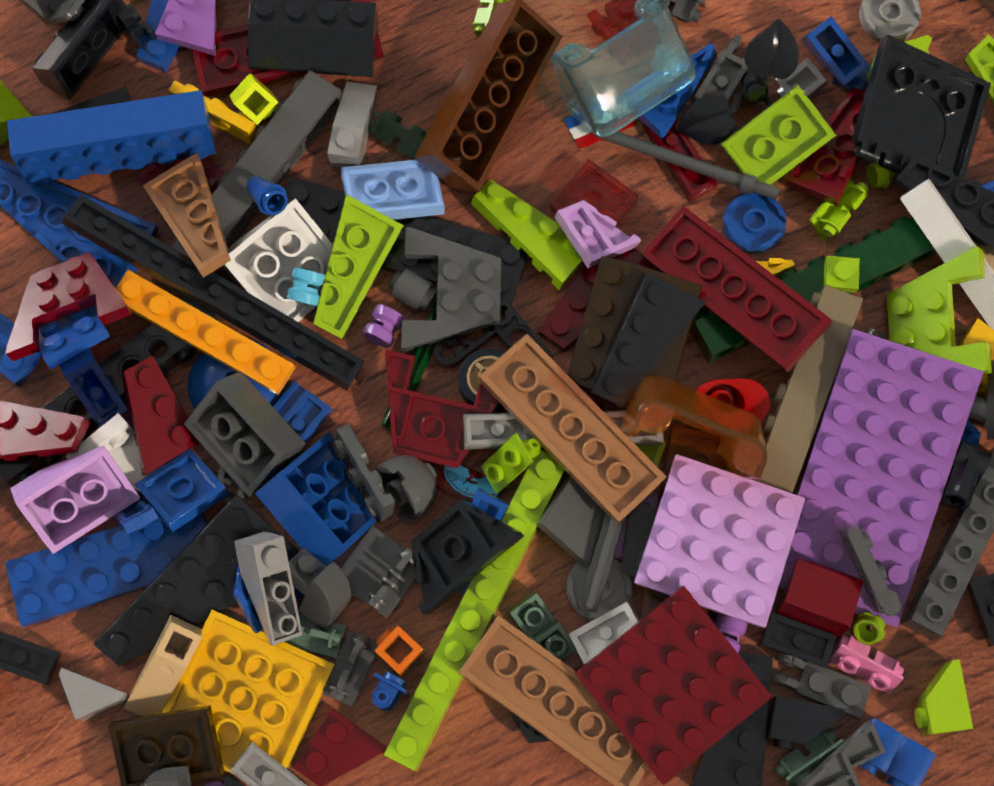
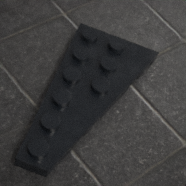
(190, 585)

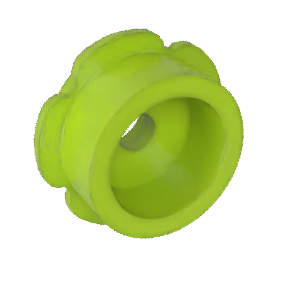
(878, 176)
(867, 636)

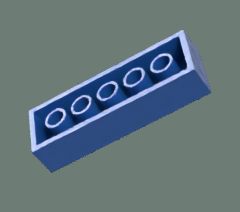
(111, 137)

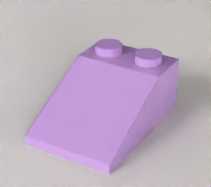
(73, 496)

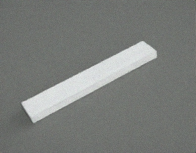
(950, 241)

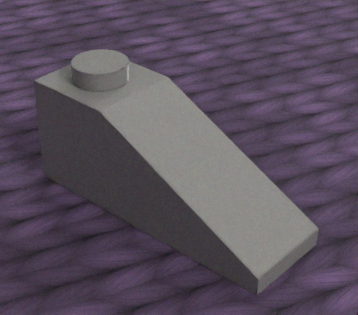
(351, 125)

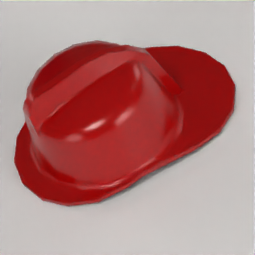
(740, 393)

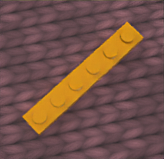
(205, 333)

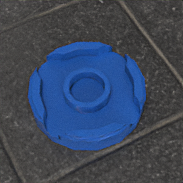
(754, 223)

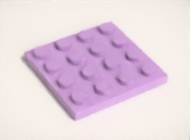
(720, 540)

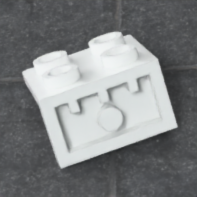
(120, 442)

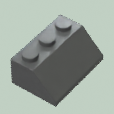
(244, 433)

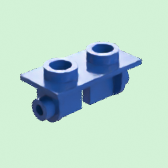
(388, 691)

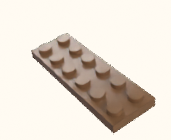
(572, 428)
(551, 701)

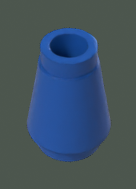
(267, 195)

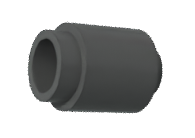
(413, 290)

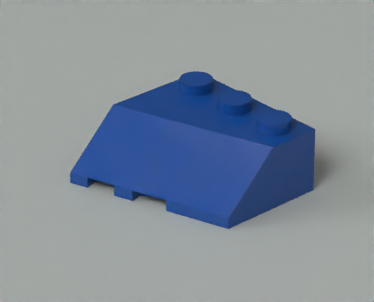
(318, 502)

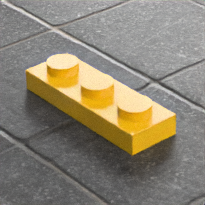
(233, 123)

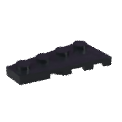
(965, 198)
(647, 331)
(739, 754)

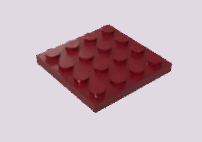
(673, 685)

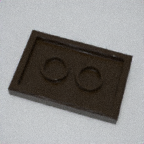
(167, 741)

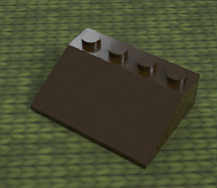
(608, 303)

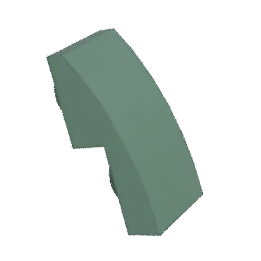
(541, 626)

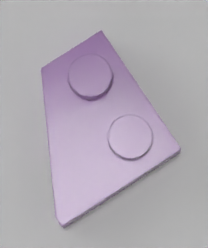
(593, 233)

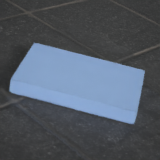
(395, 188)

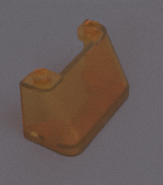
(662, 399)

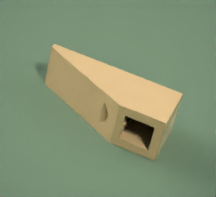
(164, 667)

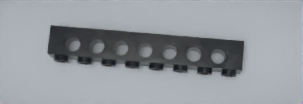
(128, 355)

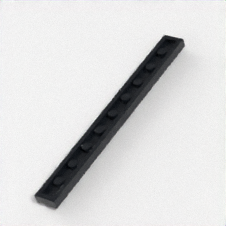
(212, 292)

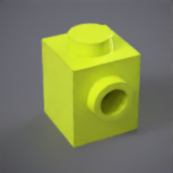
(254, 99)

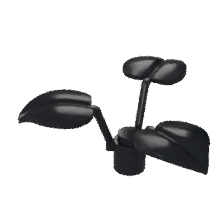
(766, 55)

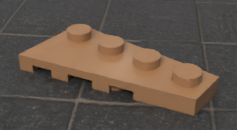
(190, 212)

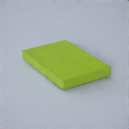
(779, 137)

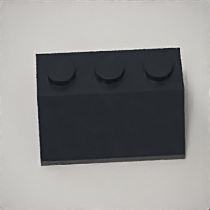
(79, 48)

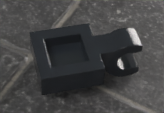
(129, 19)

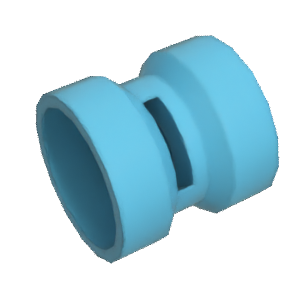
(305, 286)

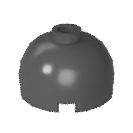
(410, 485)

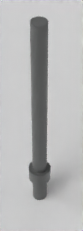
(747, 183)

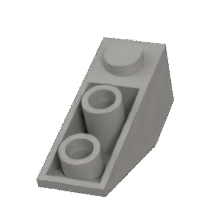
(269, 583)

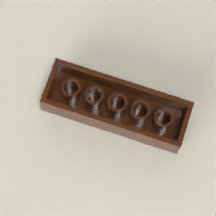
(488, 96)

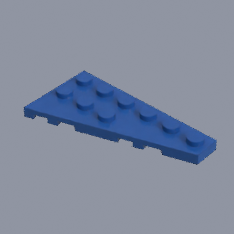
(41, 214)

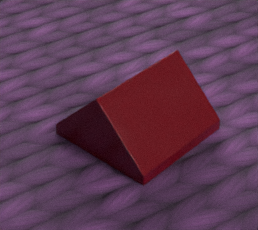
(820, 597)

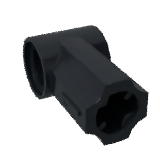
(966, 469)

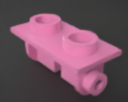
(880, 672)

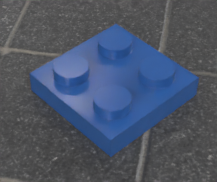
(71, 336)
(181, 489)

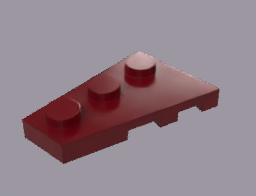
(155, 415)

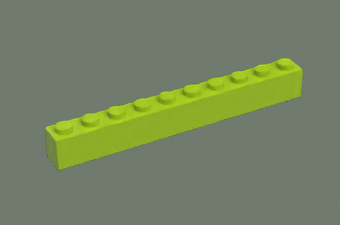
(473, 617)

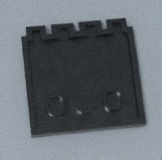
(918, 110)

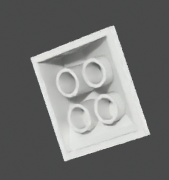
(269, 252)

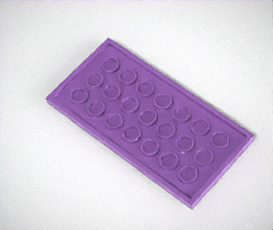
(882, 459)

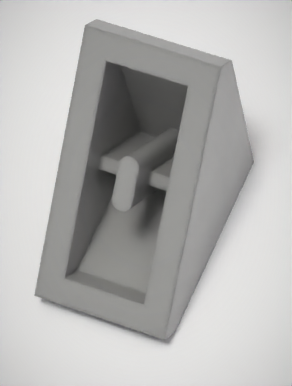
(89, 697)

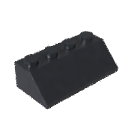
(313, 36)

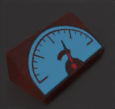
(463, 483)

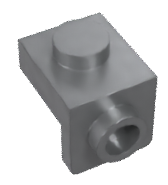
(806, 76)

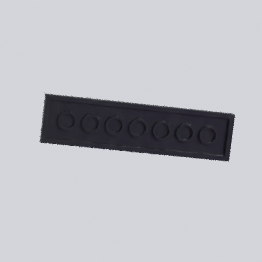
(326, 206)

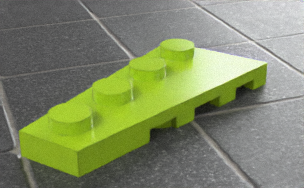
(529, 231)
(355, 260)

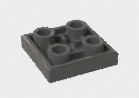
(573, 521)

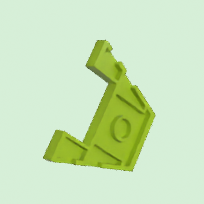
(924, 313)

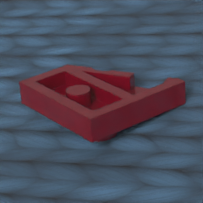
(336, 750)

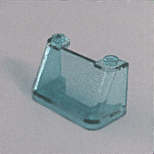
(626, 72)

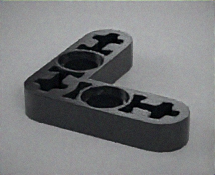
(512, 323)

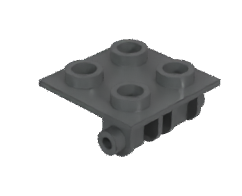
(380, 571)

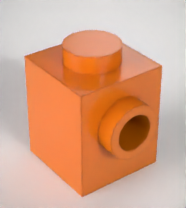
(398, 650)

